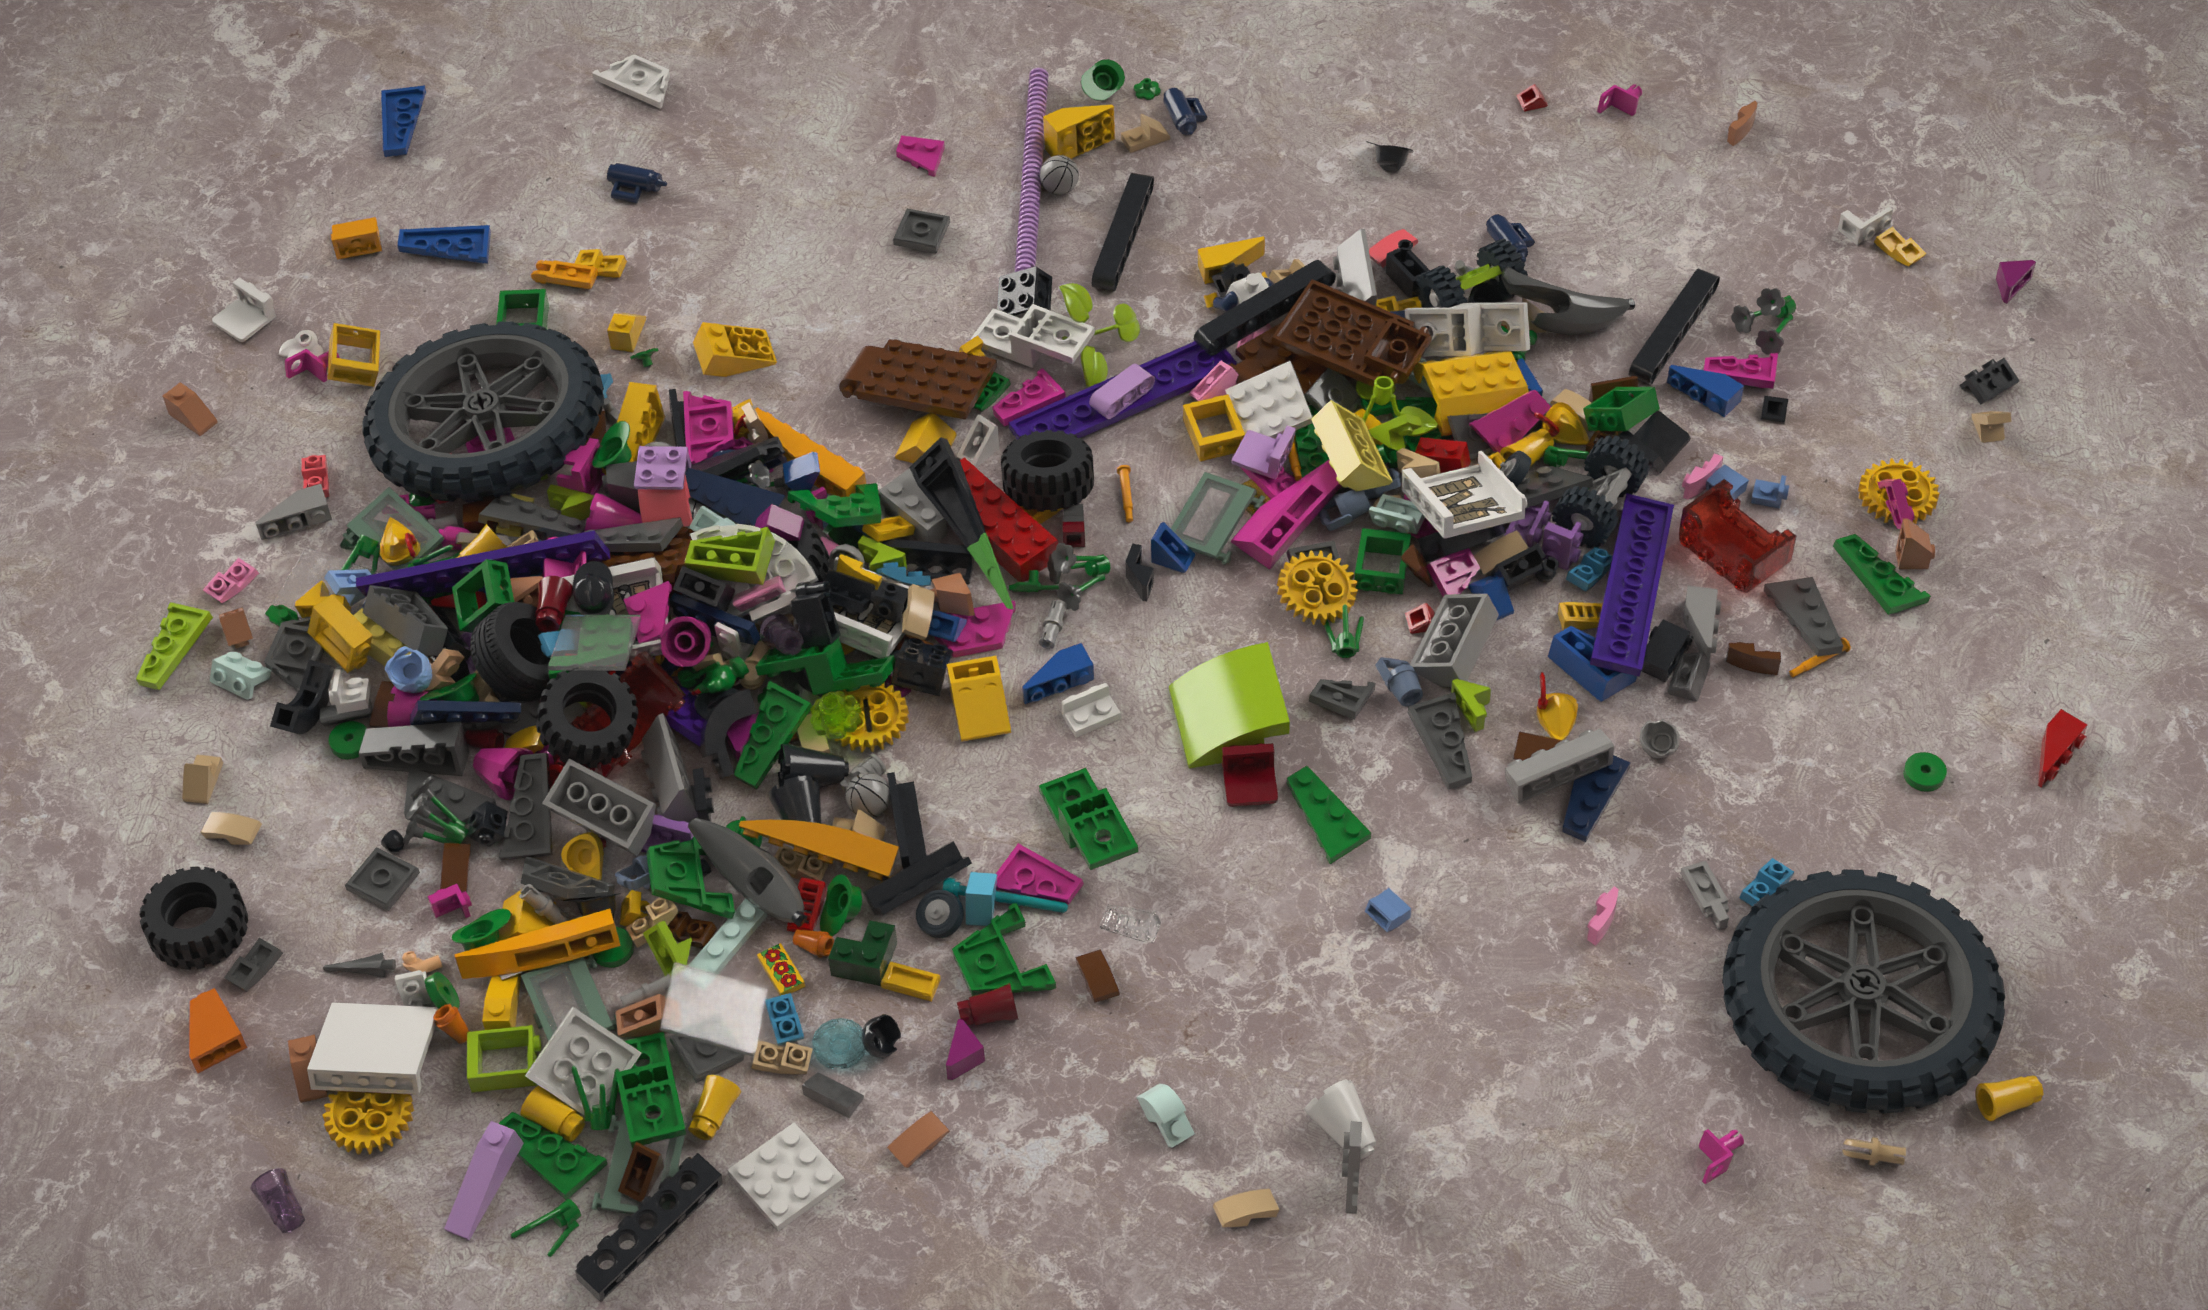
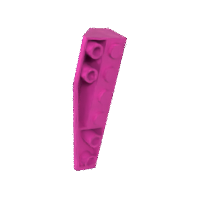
(1286, 516)

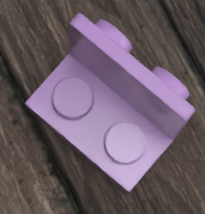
(1263, 453)
(661, 467)

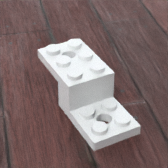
(1473, 328)
(1034, 335)

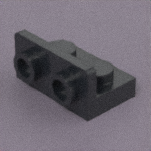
(1991, 380)

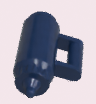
(1180, 111)
(633, 178)
(1501, 228)

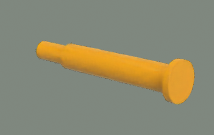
(1294, 462)
(1123, 471)
(1817, 660)

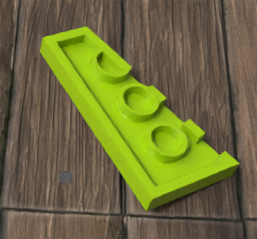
(175, 639)

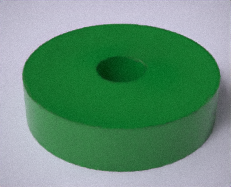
(339, 739)
(1925, 762)
(619, 955)
(441, 990)

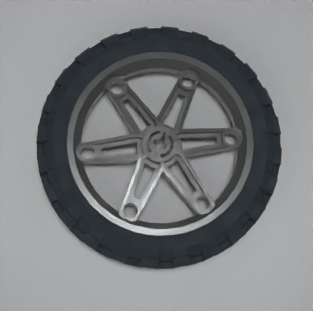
(463, 416)
(1829, 1077)

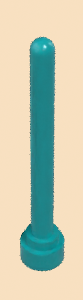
(957, 889)

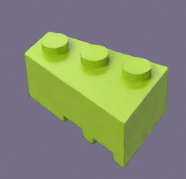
(734, 557)

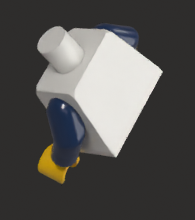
(1239, 291)

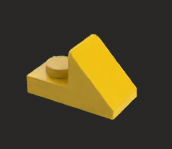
(314, 596)

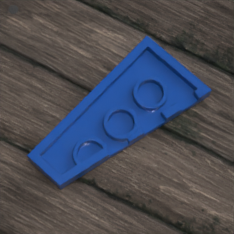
(399, 117)
(457, 243)

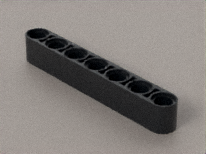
(1122, 232)
(1260, 309)
(1674, 326)

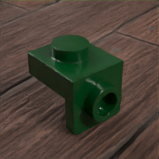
(843, 535)

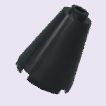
(803, 761)
(797, 799)

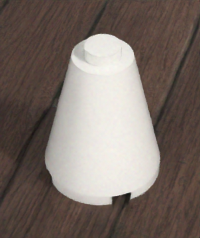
(1337, 1110)

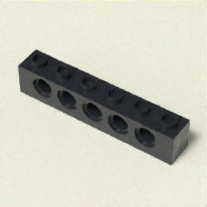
(604, 1281)

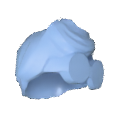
(409, 672)

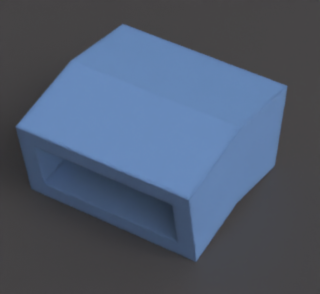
(1737, 480)
(1388, 910)

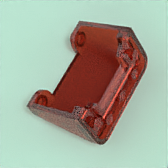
(654, 694)

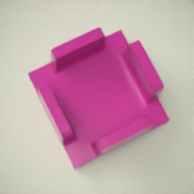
(584, 475)

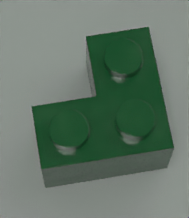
(866, 959)

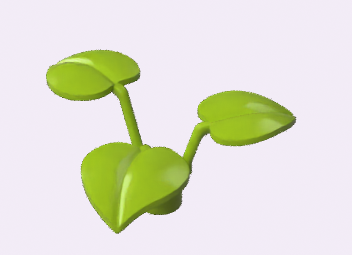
(1078, 305)
(1383, 393)

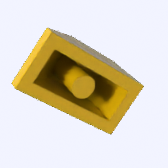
(625, 331)

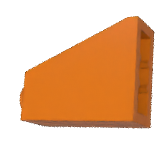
(212, 1031)

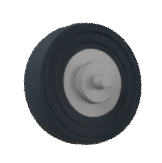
(1516, 467)
(939, 913)

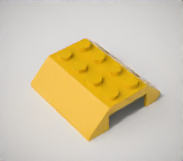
(1471, 384)

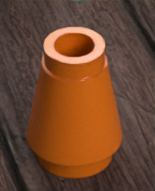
(815, 942)
(451, 1022)

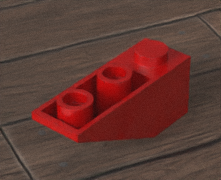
(2058, 743)

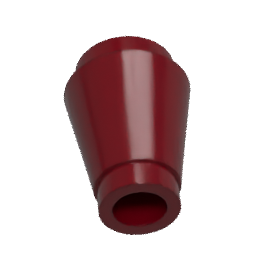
(485, 738)

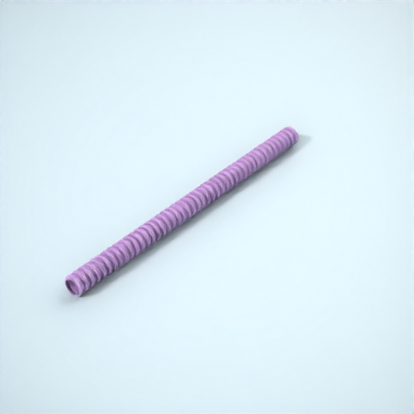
(1032, 164)

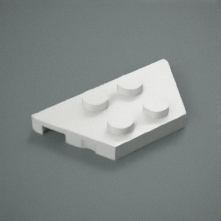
(637, 78)

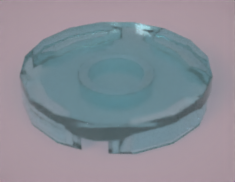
(838, 1043)

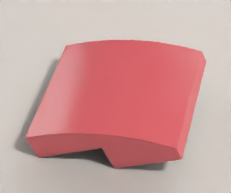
(665, 504)

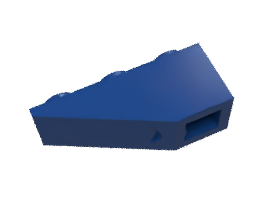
(1709, 388)
(1063, 671)

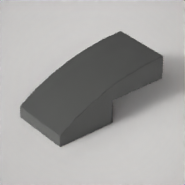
(254, 966)

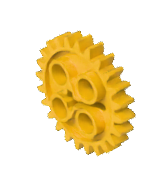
(1921, 490)
(1316, 587)
(887, 717)
(367, 1114)

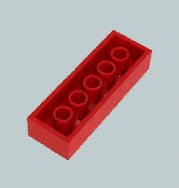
(1013, 534)

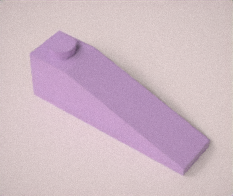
(483, 1178)

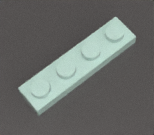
(729, 938)

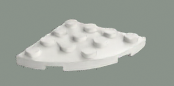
(784, 562)

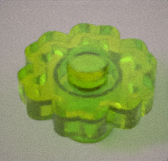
(835, 715)

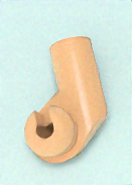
(413, 963)

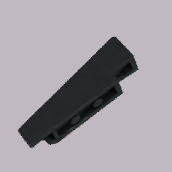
(737, 462)

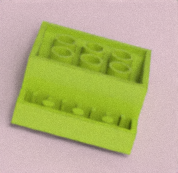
(1228, 704)

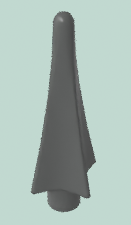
(371, 965)

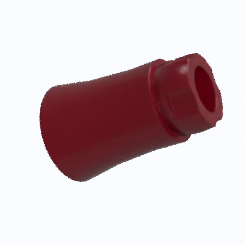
(553, 598)
(989, 1007)

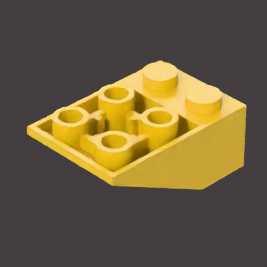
(1078, 129)
(732, 349)
(978, 698)

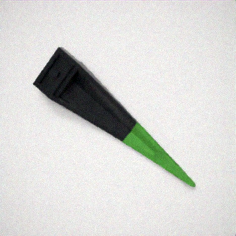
(946, 486)

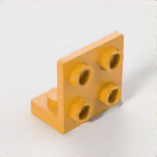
(356, 238)

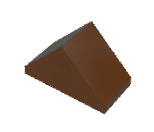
(641, 1172)

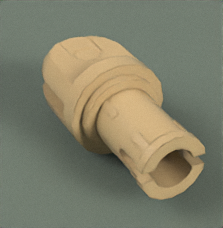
(752, 680)
(1876, 1153)

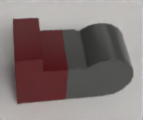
(1074, 525)

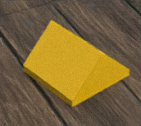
(922, 436)
(522, 918)

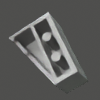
(906, 499)

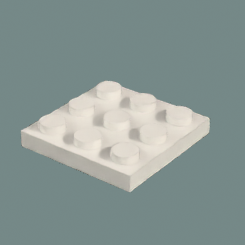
(1271, 402)
(588, 1048)
(786, 1176)

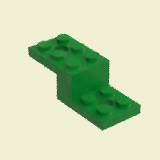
(828, 668)
(1088, 818)
(651, 1090)

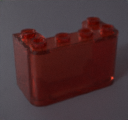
(1732, 540)

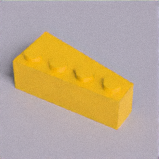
(644, 415)

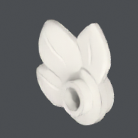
(296, 345)

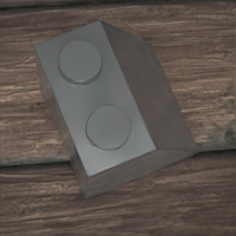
(620, 483)

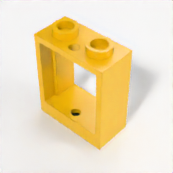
(349, 370)
(1209, 446)
(340, 634)

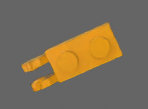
(565, 274)

